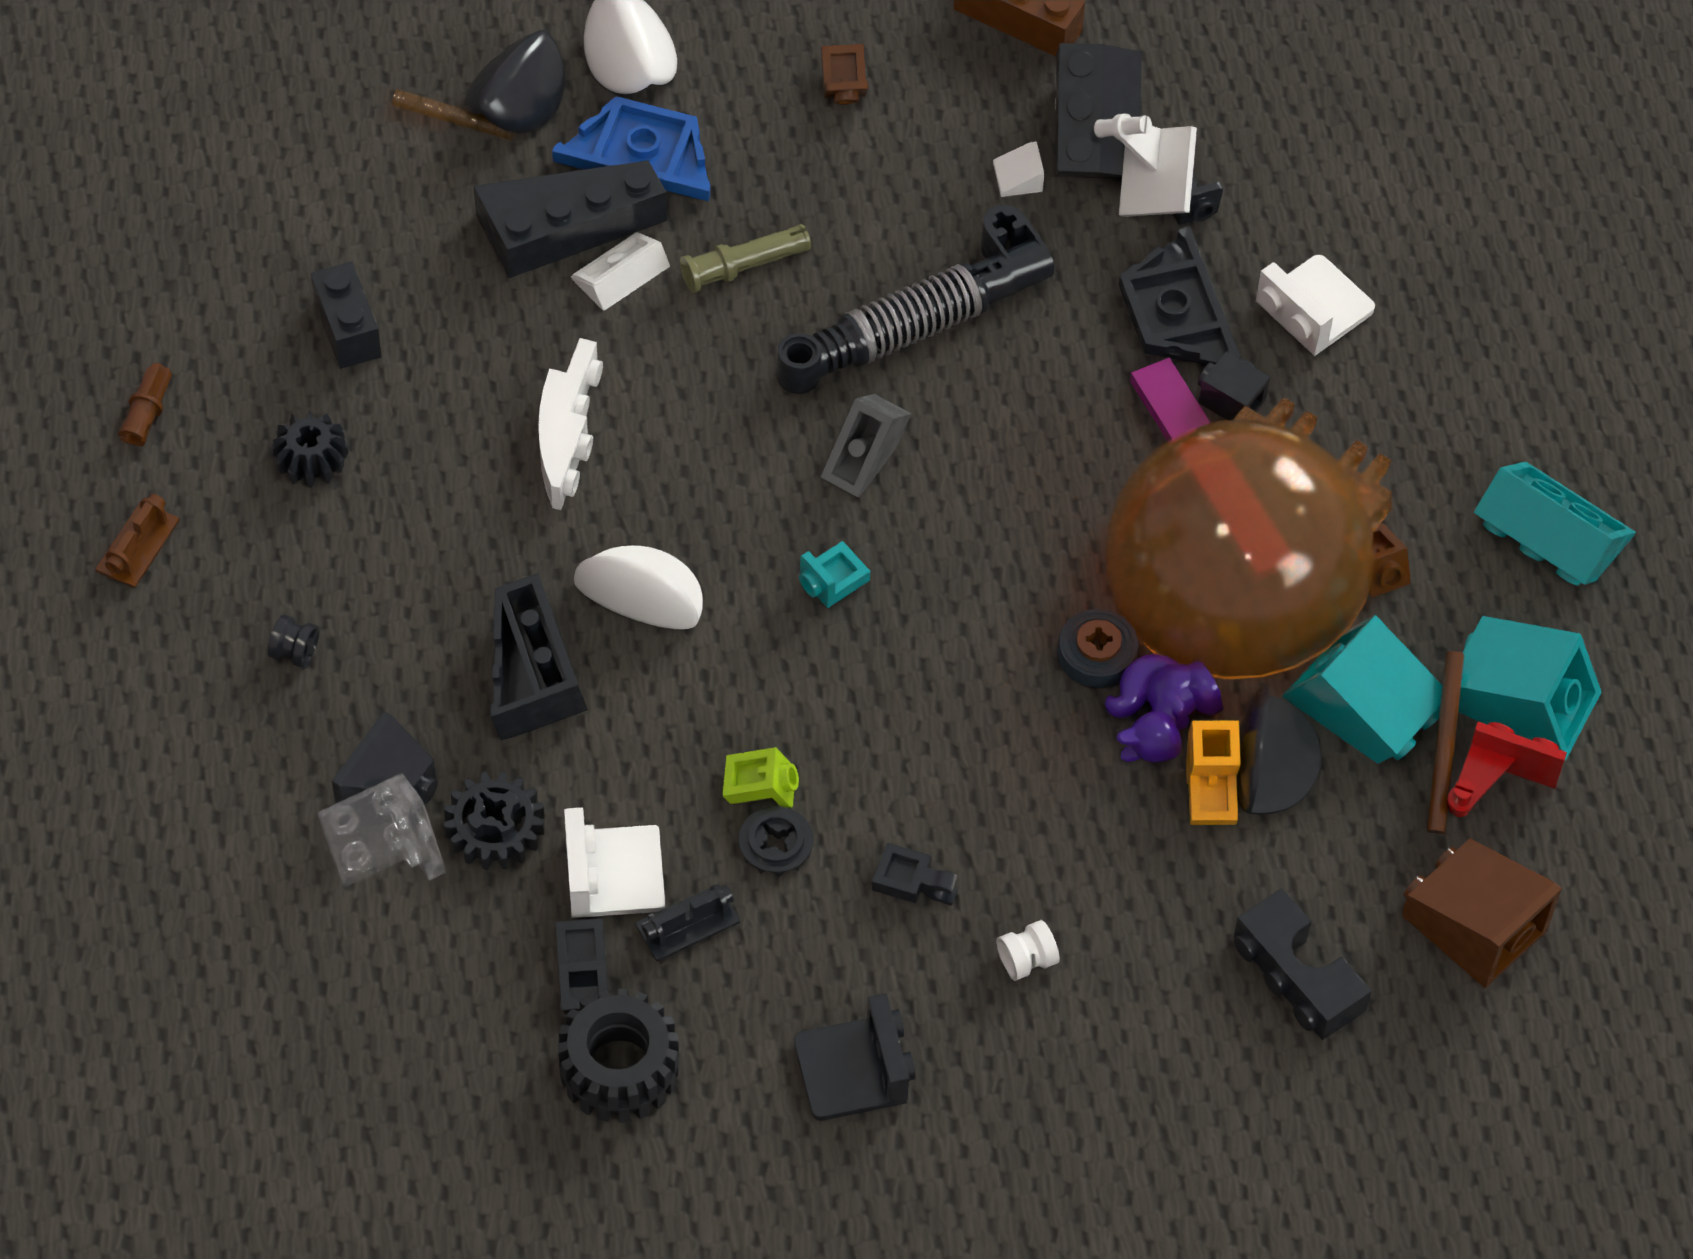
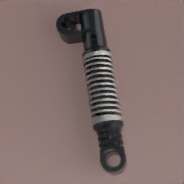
(962, 292)

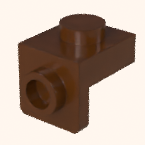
(844, 73)

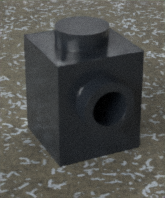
(1231, 386)

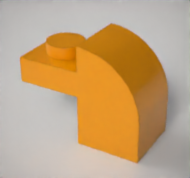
(1212, 772)

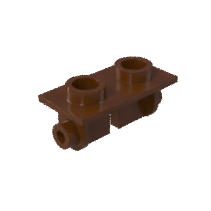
(138, 542)

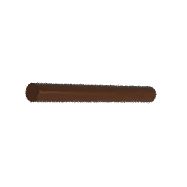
(1445, 742)

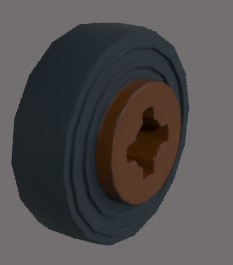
(1081, 650)

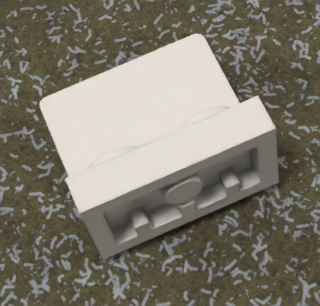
(613, 868)

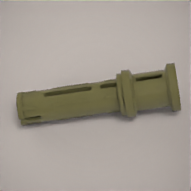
(727, 261)

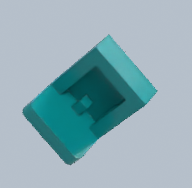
(832, 574)

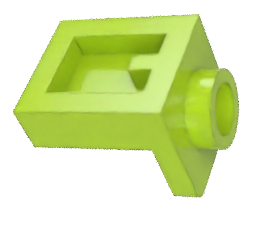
(760, 776)

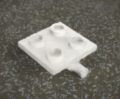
(1154, 166)

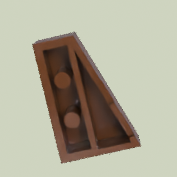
(1031, 21)

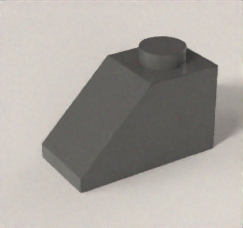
(865, 443)

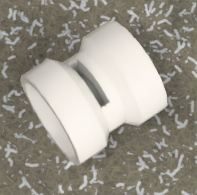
(1028, 950)

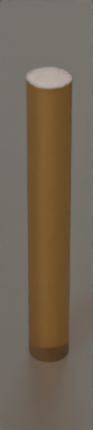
(448, 113)

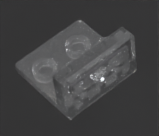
(379, 831)

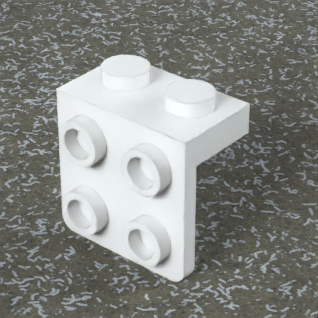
(1313, 302)

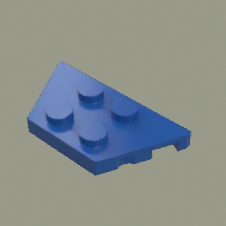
(641, 132)

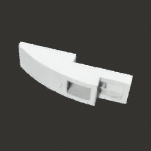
(564, 422)

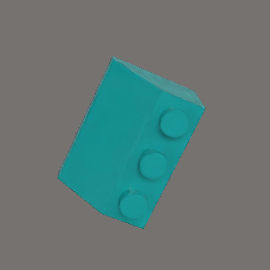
(1552, 523)

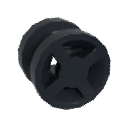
(293, 641)

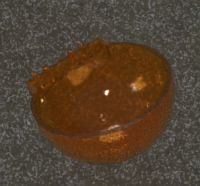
(1245, 544)

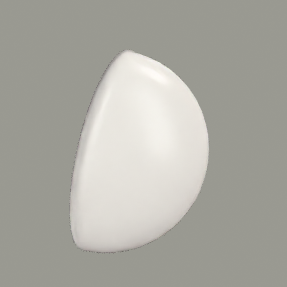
(628, 46)
(642, 586)

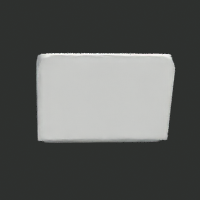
(1020, 171)

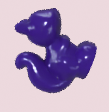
(1173, 694)

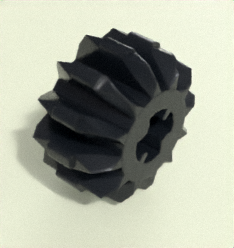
(310, 448)

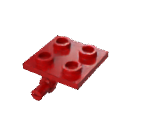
(1498, 751)

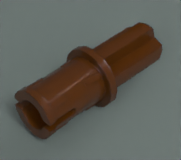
(145, 405)

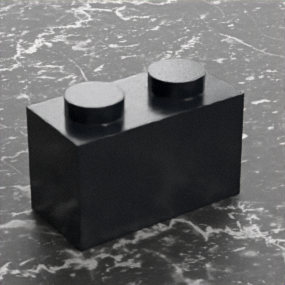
(346, 315)

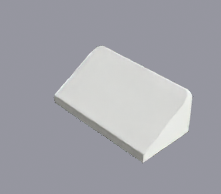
(622, 269)

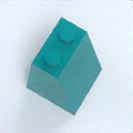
(1528, 680)
(1369, 691)

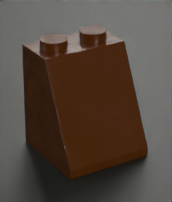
(1481, 908)

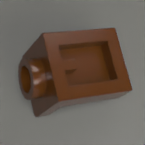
(1391, 562)

